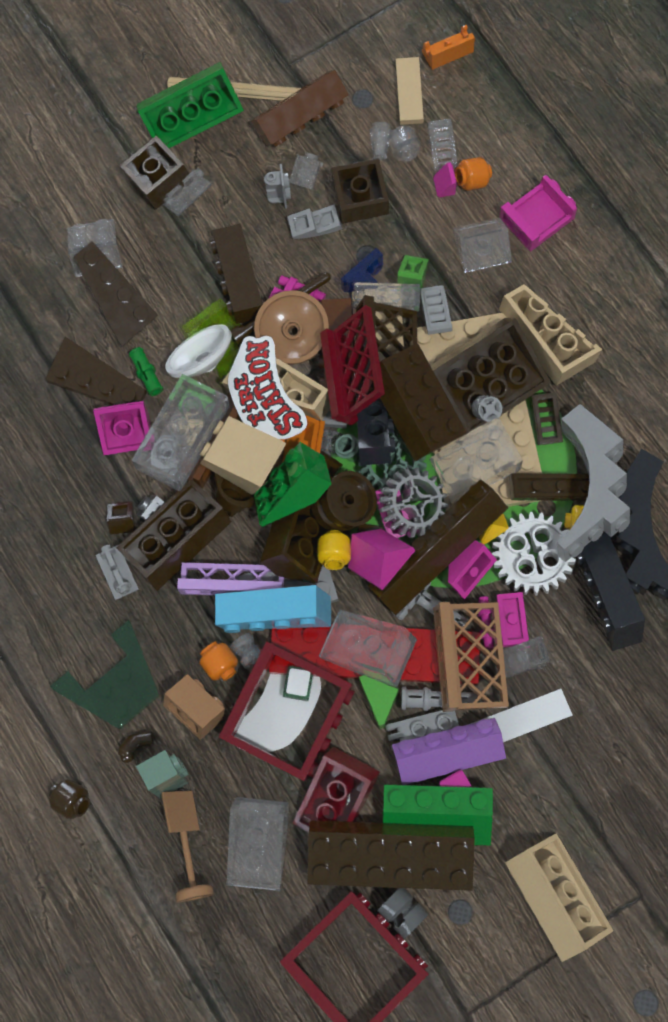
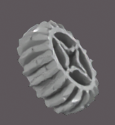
(412, 493)

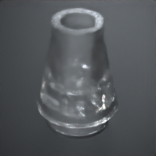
(379, 139)

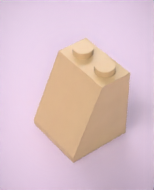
(241, 454)

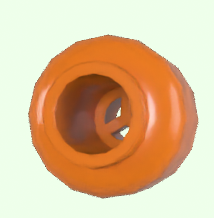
(473, 173)
(218, 661)

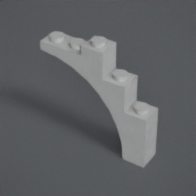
(603, 509)

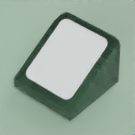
(298, 683)

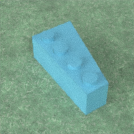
(273, 609)

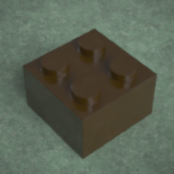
(154, 171)
(360, 190)

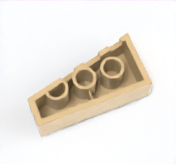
(554, 341)
(301, 390)

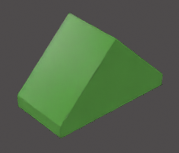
(412, 270)
(380, 698)

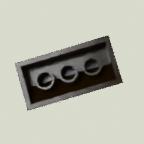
(174, 534)

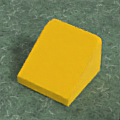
(494, 530)

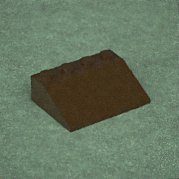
(494, 365)

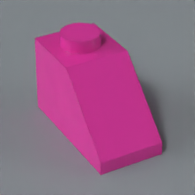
(470, 568)

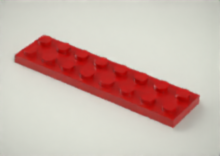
(420, 667)

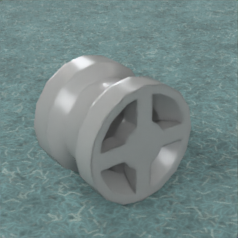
(491, 405)

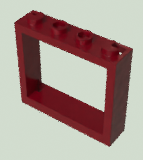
(248, 692)
(380, 925)

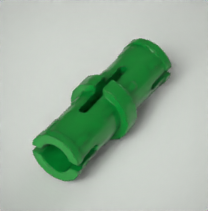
(145, 371)

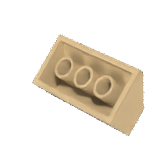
(559, 897)

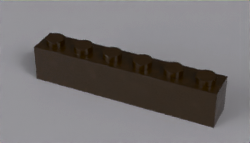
(442, 544)

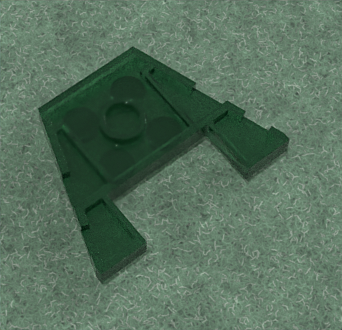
(122, 690)

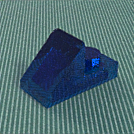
(363, 270)

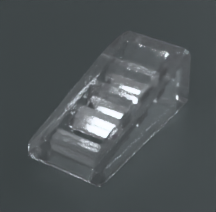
(439, 131)

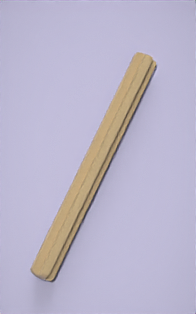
(252, 90)

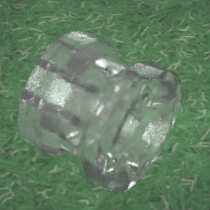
(328, 442)

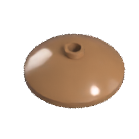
(290, 311)

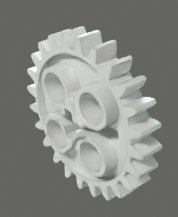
(512, 559)

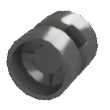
(403, 912)

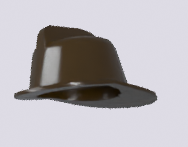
(232, 497)

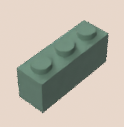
(163, 773)

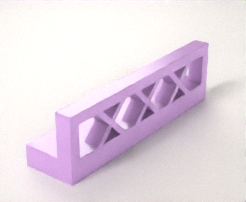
(210, 586)

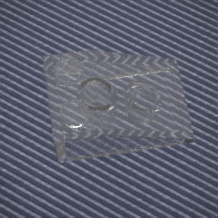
(481, 454)
(368, 647)
(257, 843)

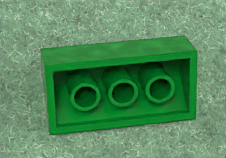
(190, 106)
(441, 807)

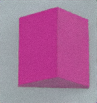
(122, 426)
(378, 556)

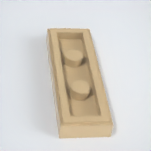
(409, 91)

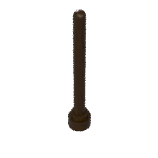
(239, 333)

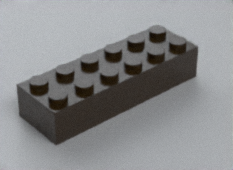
(390, 855)

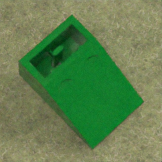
(292, 485)

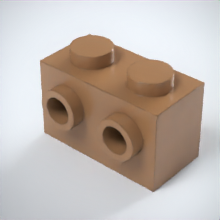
(194, 706)

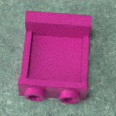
(539, 213)

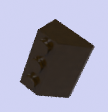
(293, 547)

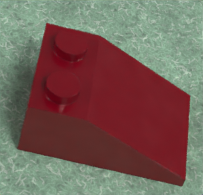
(336, 790)

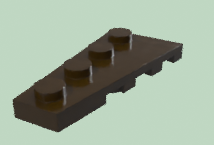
(119, 301)
(91, 377)

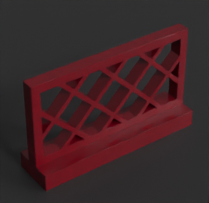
(340, 368)

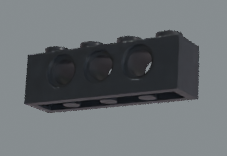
(373, 434)

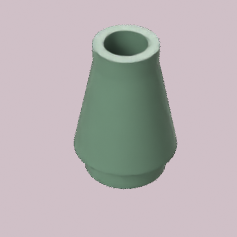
(347, 447)

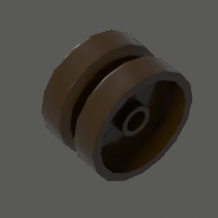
(346, 503)

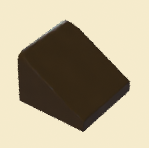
(120, 518)

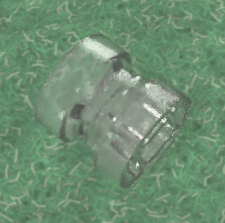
(246, 650)

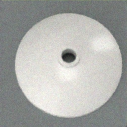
(199, 352)

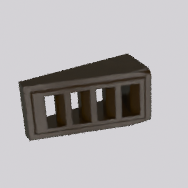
(543, 398)

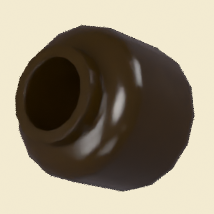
(69, 799)

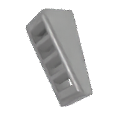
(434, 309)

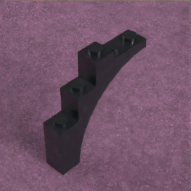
(638, 539)

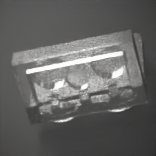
(101, 233)

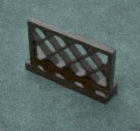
(392, 314)

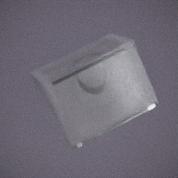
(483, 244)

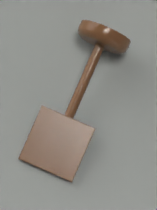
(182, 818)

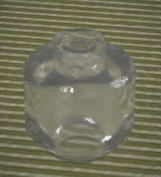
(404, 143)

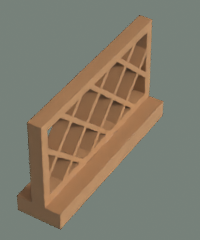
(448, 659)

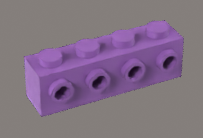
(449, 751)

